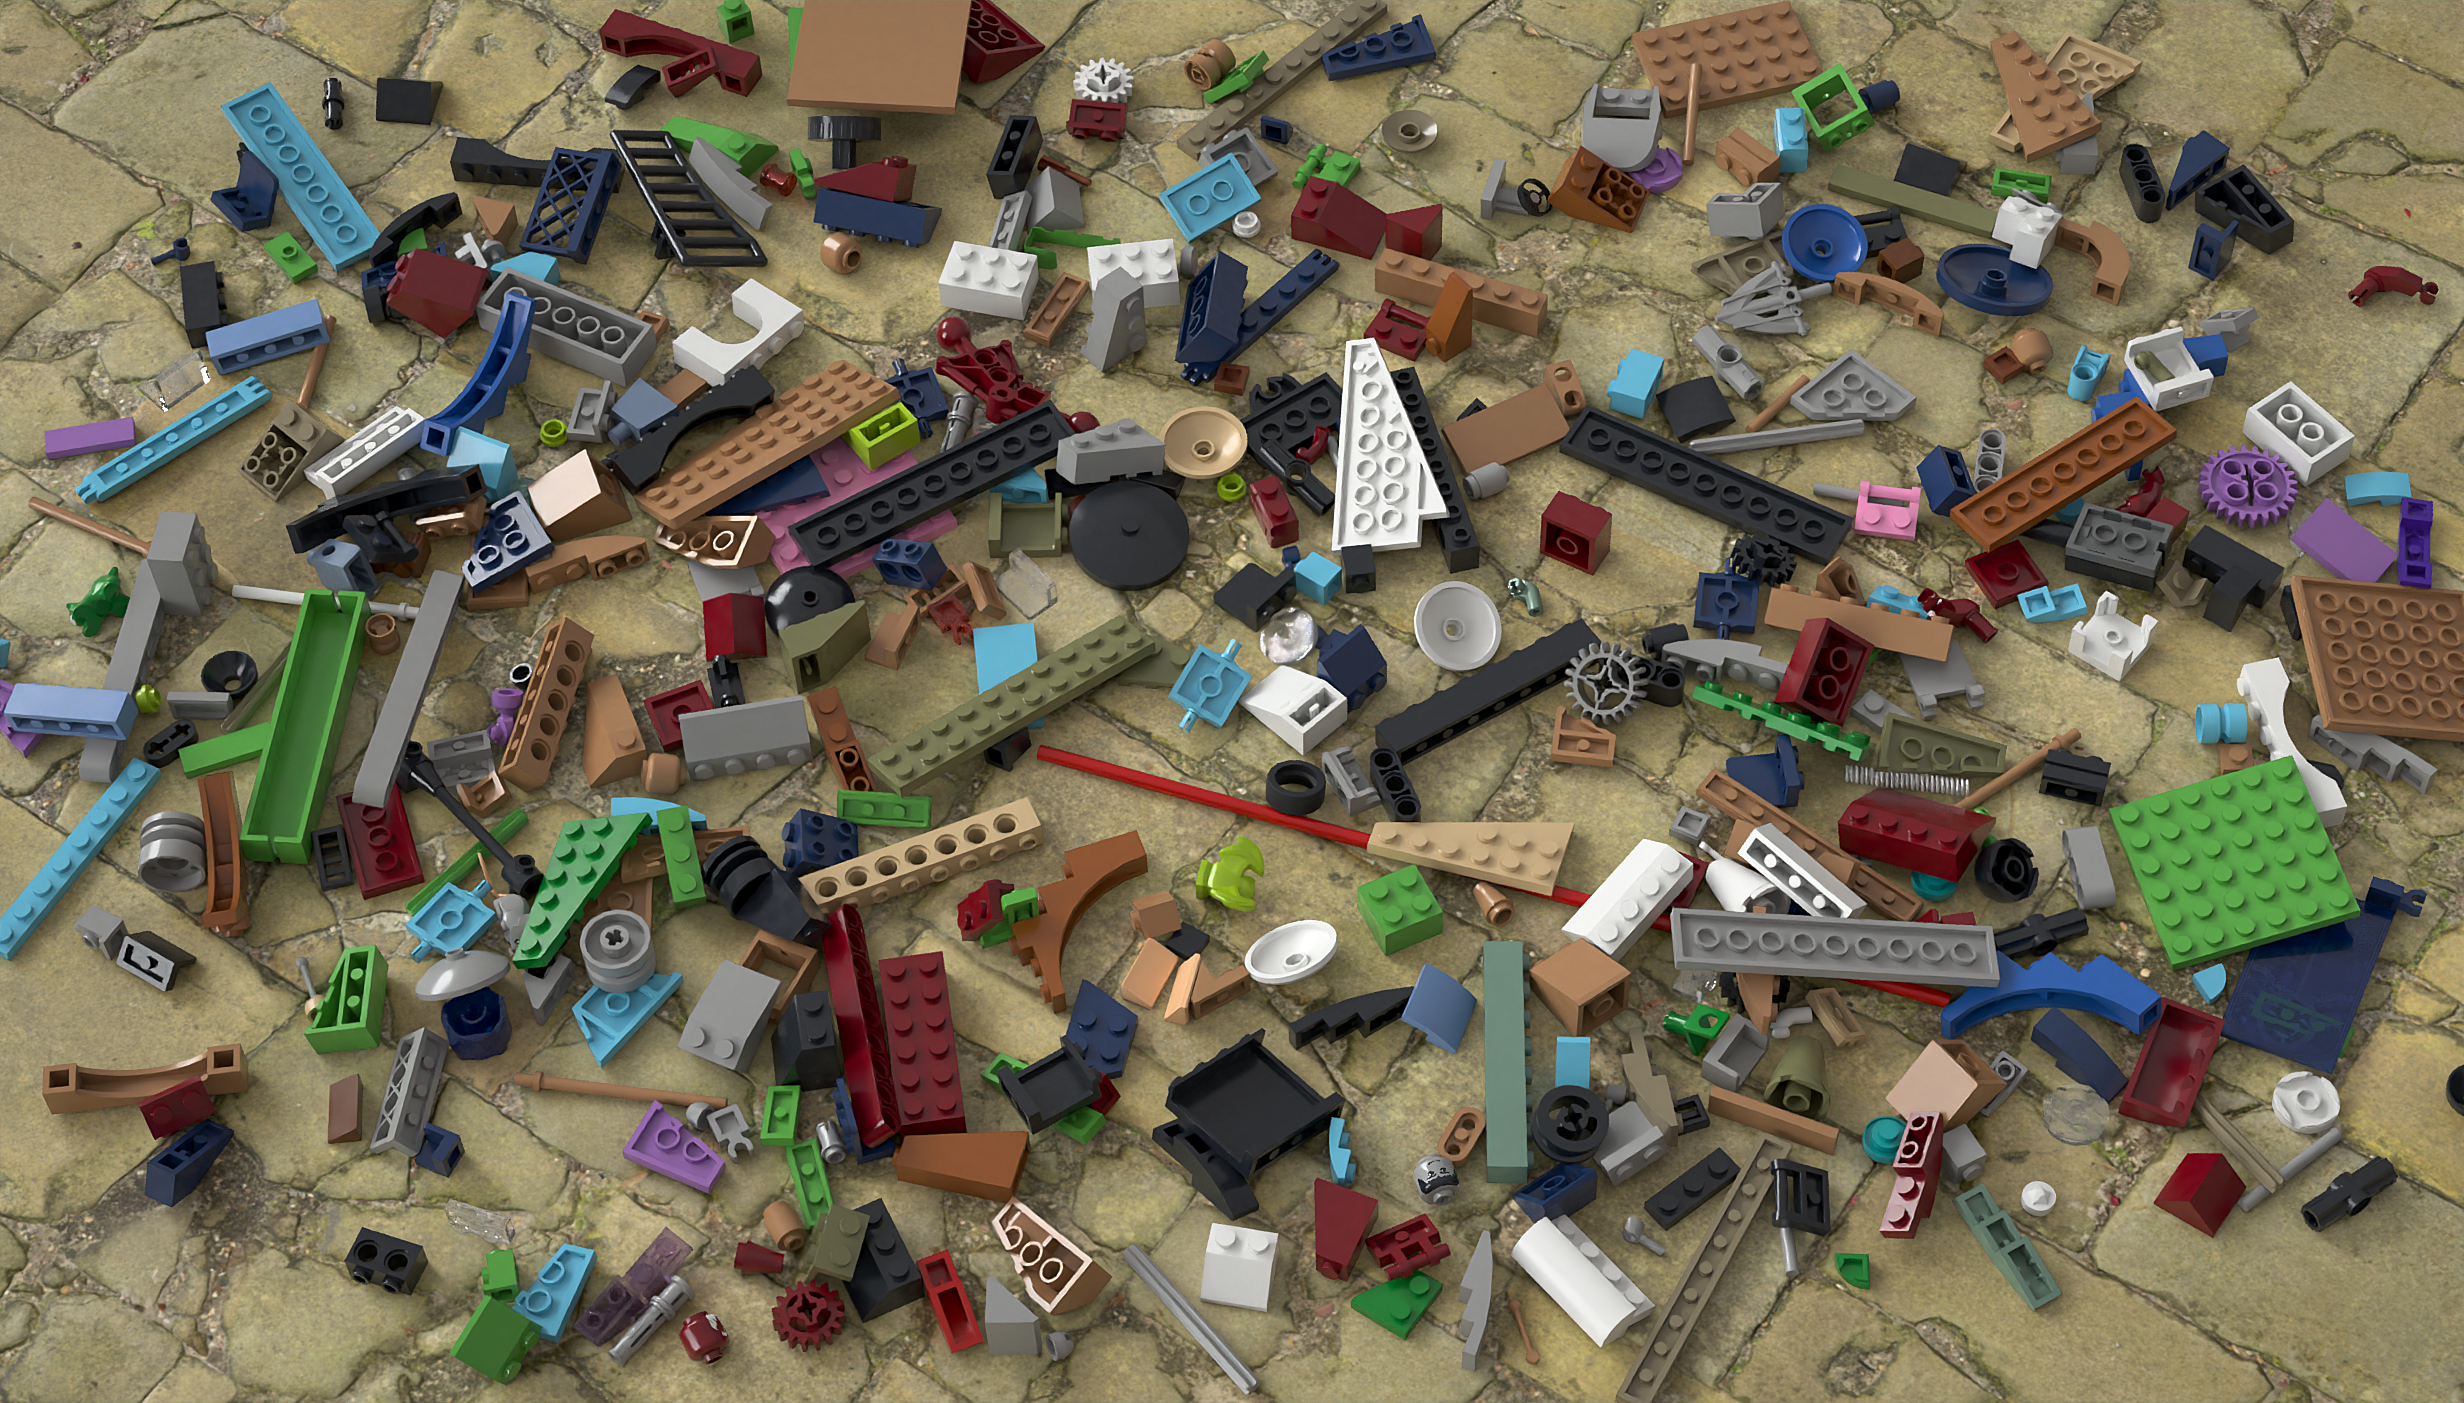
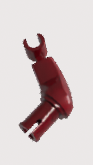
(2389, 279)
(2148, 495)
(1960, 612)

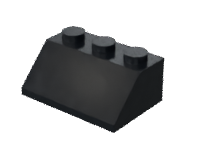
(884, 1270)

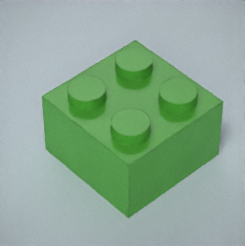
(1400, 909)

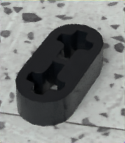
(169, 743)

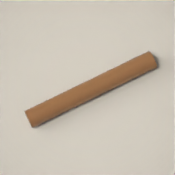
(1777, 405)

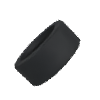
(1295, 773)

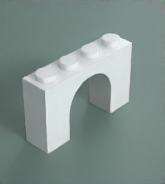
(760, 307)

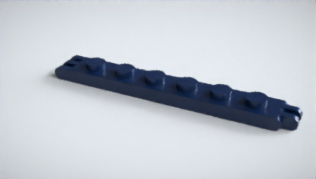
(1268, 311)

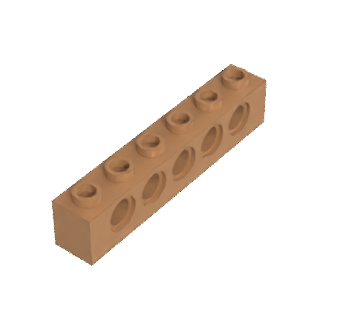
(546, 705)

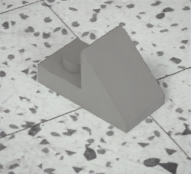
(2231, 325)
(548, 992)

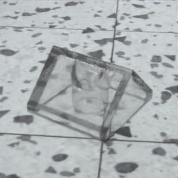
(176, 380)

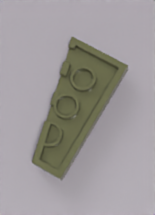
(1930, 749)

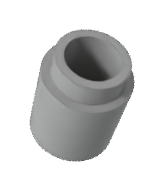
(1486, 481)

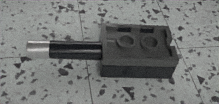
(2110, 545)

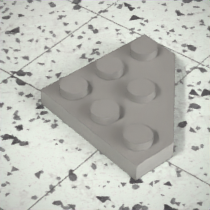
(1853, 391)

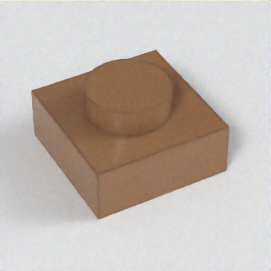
(2235, 757)

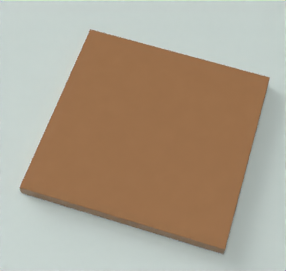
(880, 55)
(2384, 656)

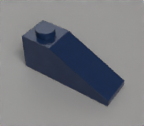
(2199, 162)
(185, 1162)

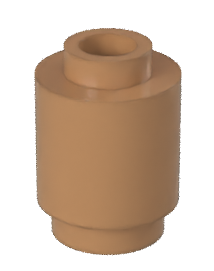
(784, 1226)

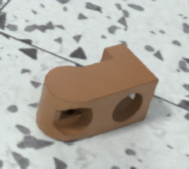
(1565, 388)

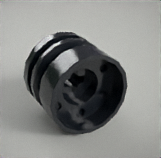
(736, 871)

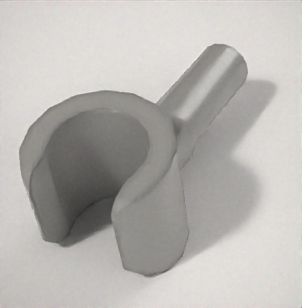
(1615, 1095)
(1633, 1234)

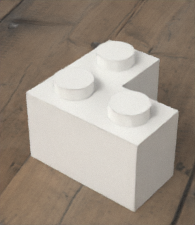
(2028, 229)

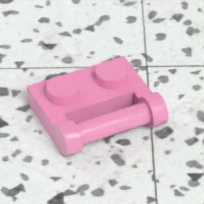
(1885, 519)

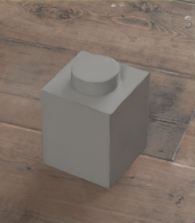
(1962, 1155)

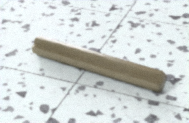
(257, 694)
(2238, 1144)

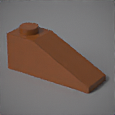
(1451, 321)

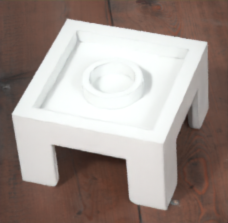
(2111, 640)

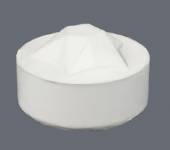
(2038, 1198)

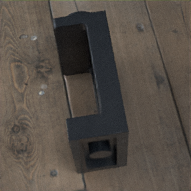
(1051, 1086)

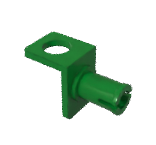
(1697, 1026)

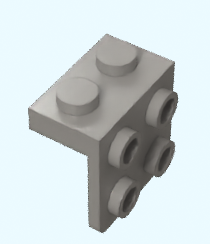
(1629, 1144)

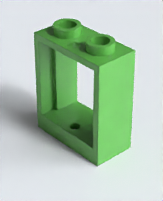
(1824, 88)

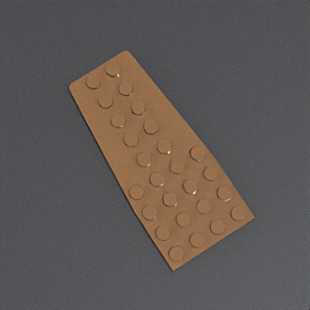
(767, 442)

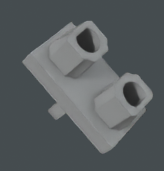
(481, 254)

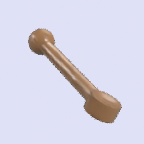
(1532, 1355)

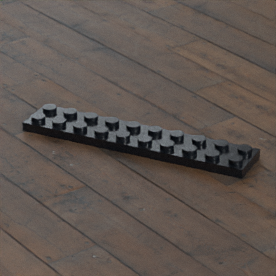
(1706, 485)
(931, 486)

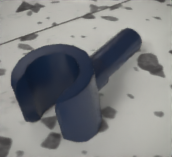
(180, 252)
(1290, 556)

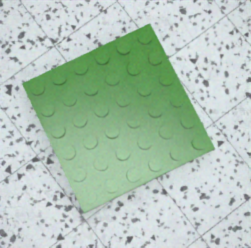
(2233, 863)

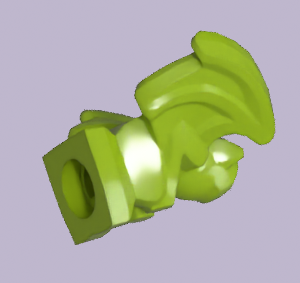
(1226, 878)

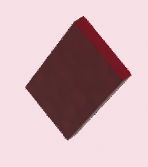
(380, 845)

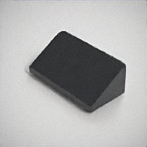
(1168, 481)

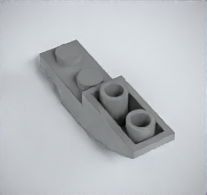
(1716, 657)

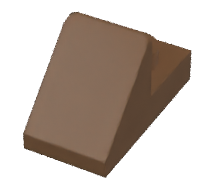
(1214, 993)

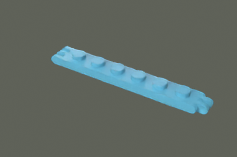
(173, 440)

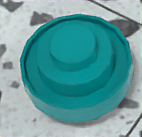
(1932, 887)
(1883, 1138)

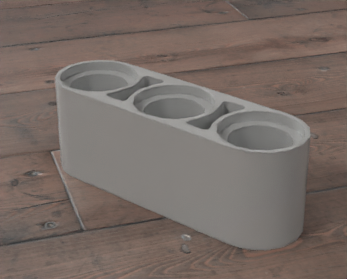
(1989, 459)
(2088, 868)

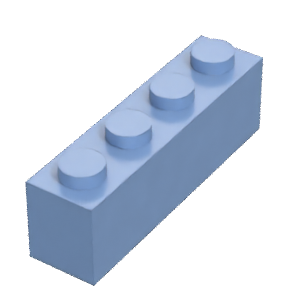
(267, 337)
(71, 711)

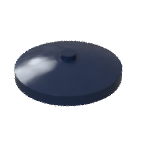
(1991, 282)

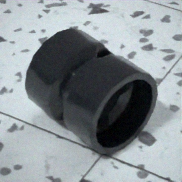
(376, 305)

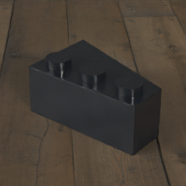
(2246, 200)

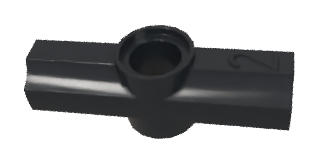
(1284, 465)
(2041, 933)
(2349, 1193)

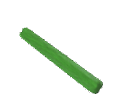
(468, 861)

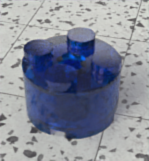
(477, 1024)

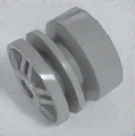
(172, 852)

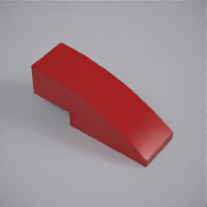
(949, 1301)

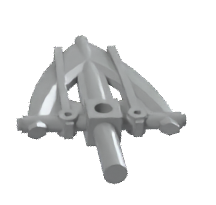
(1744, 314)

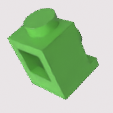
(732, 13)
(501, 1276)

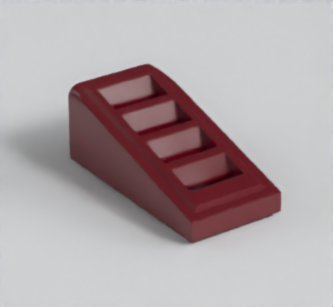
(686, 82)

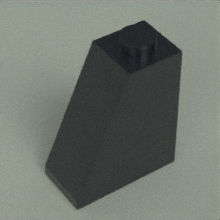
(785, 909)

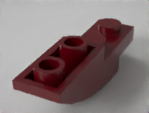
(1918, 1175)

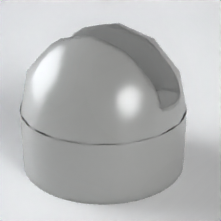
(697, 1115)
(1059, 1345)

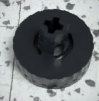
(844, 133)

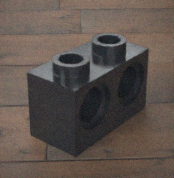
(389, 1255)

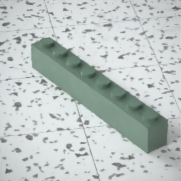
(1505, 1062)

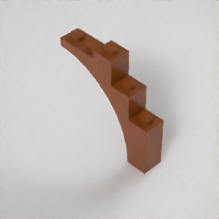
(227, 873)
(1087, 876)

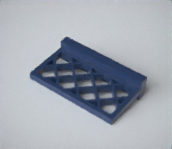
(592, 204)

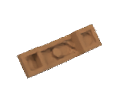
(1892, 294)

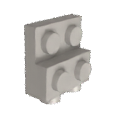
(1246, 151)

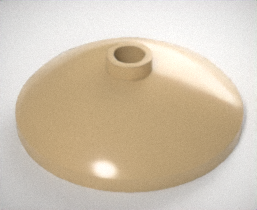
(1203, 442)

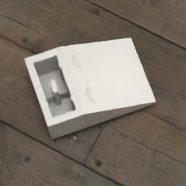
(1297, 707)

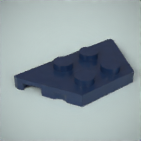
(1102, 1030)

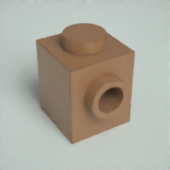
(1155, 915)

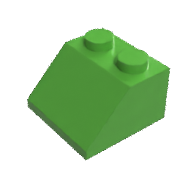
(496, 1340)

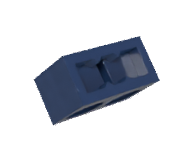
(909, 563)

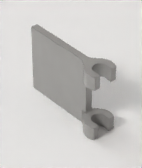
(717, 582)
(1939, 679)

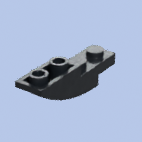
(1210, 1172)

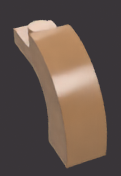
(2104, 250)

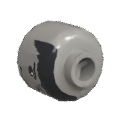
(1436, 1179)

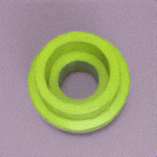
(553, 433)
(1233, 482)
(148, 699)

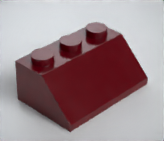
(1824, 671)

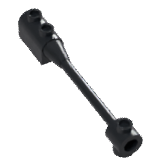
(419, 772)

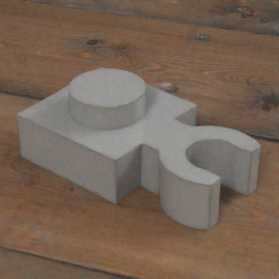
(731, 1129)

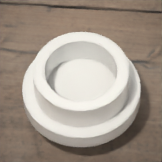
(1246, 224)

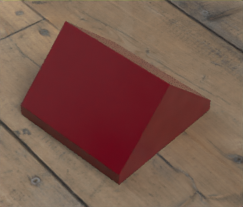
(1415, 231)
(735, 627)
(2202, 1191)

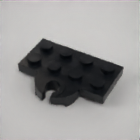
(1292, 412)

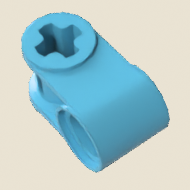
(2087, 373)

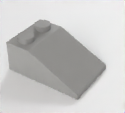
(731, 1016)

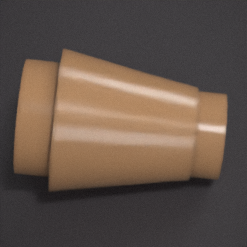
(1494, 905)

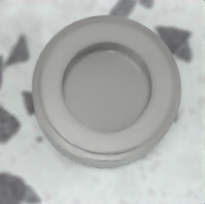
(1189, 260)

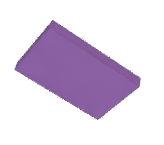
(2343, 545)

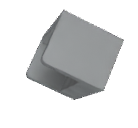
(1735, 1054)

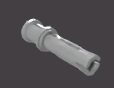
(959, 419)
(661, 1309)

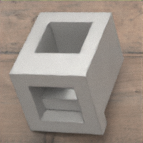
(101, 931)

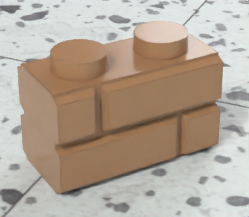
(1747, 158)

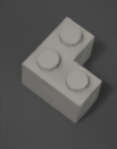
(1746, 213)

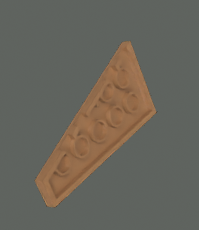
(2039, 101)

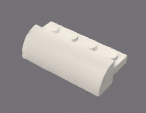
(366, 452)
(1581, 1279)

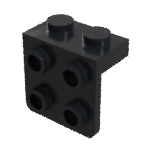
(1256, 595)

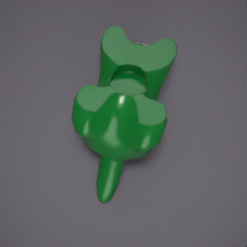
(101, 601)

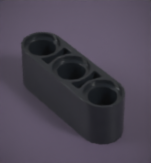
(2142, 183)
(1664, 681)
(1394, 778)

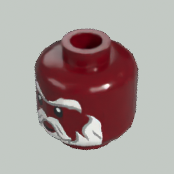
(704, 1337)

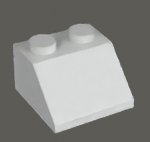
(1239, 1267)

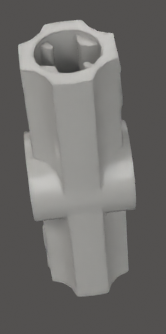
(1728, 362)

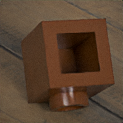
(1901, 261)

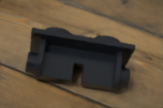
(725, 683)

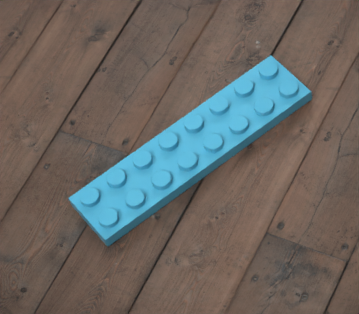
(303, 174)

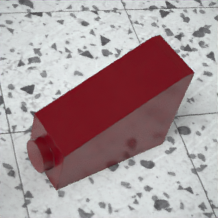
(1341, 1227)

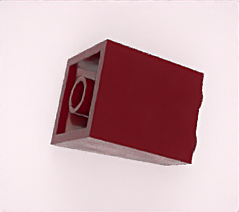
(435, 290)

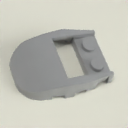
(1622, 142)

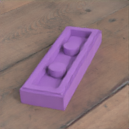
(90, 438)

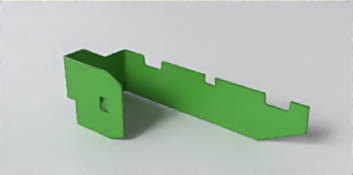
(1062, 238)

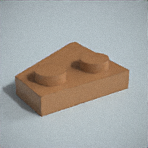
(1581, 741)

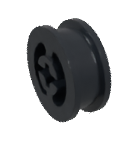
(1583, 1112)

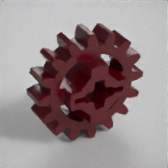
(824, 1308)

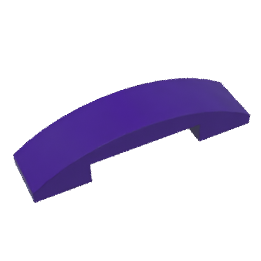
(2414, 543)

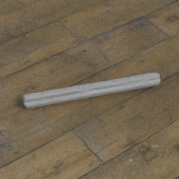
(1778, 437)
(1191, 1319)

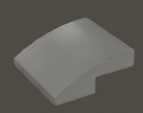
(462, 759)

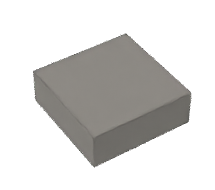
(1690, 825)

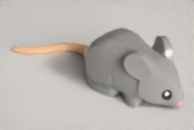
(511, 911)

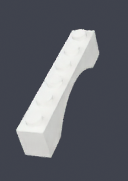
(2265, 689)

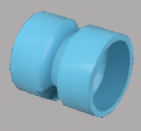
(2221, 723)

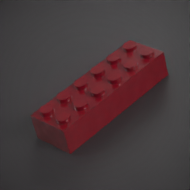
(922, 1045)

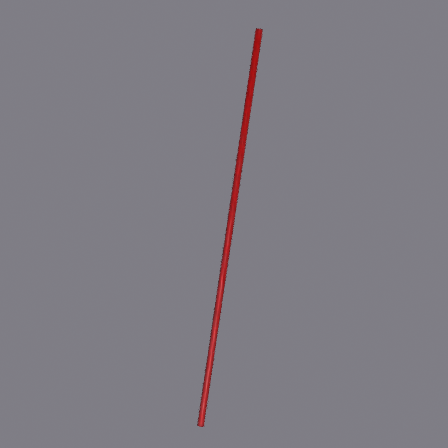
(1360, 839)

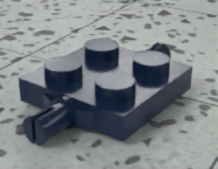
(920, 395)
(1726, 602)

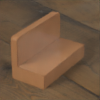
(894, 638)

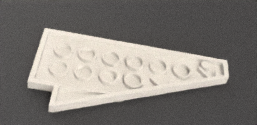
(1381, 467)

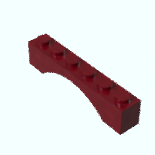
(634, 36)

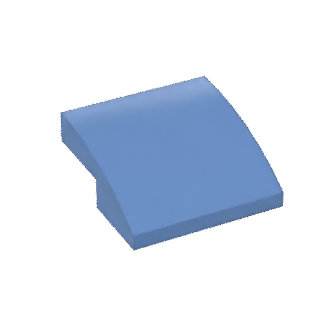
(1439, 1008)

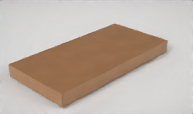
(1507, 430)
(507, 593)

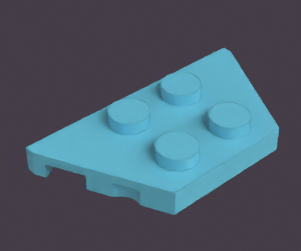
(614, 1018)

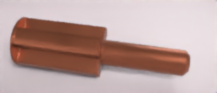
(1064, 169)

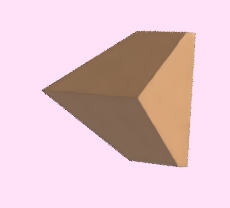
(1839, 580)

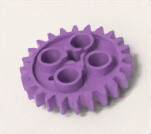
(2227, 491)

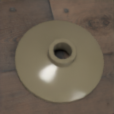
(1409, 131)

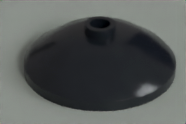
(786, 596)

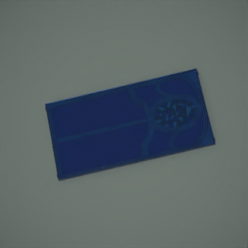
(2306, 989)

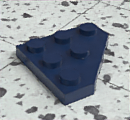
(506, 543)

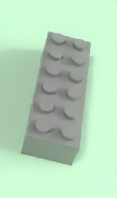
(574, 328)

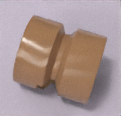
(1209, 64)

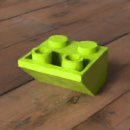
(883, 435)

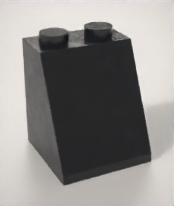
(807, 1044)

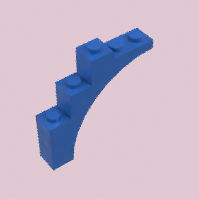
(2206, 353)
(486, 393)
(2049, 982)

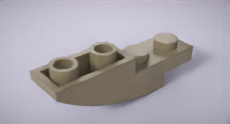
(1649, 1089)

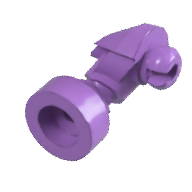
(507, 702)

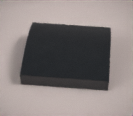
(1695, 408)

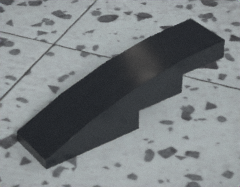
(1364, 1012)

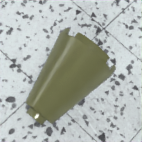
(1801, 1080)

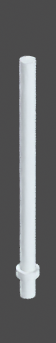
(401, 611)

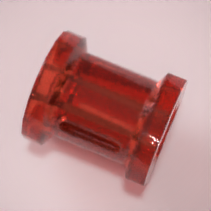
(778, 179)

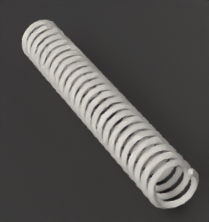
(1859, 774)

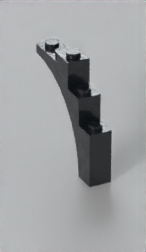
(422, 492)

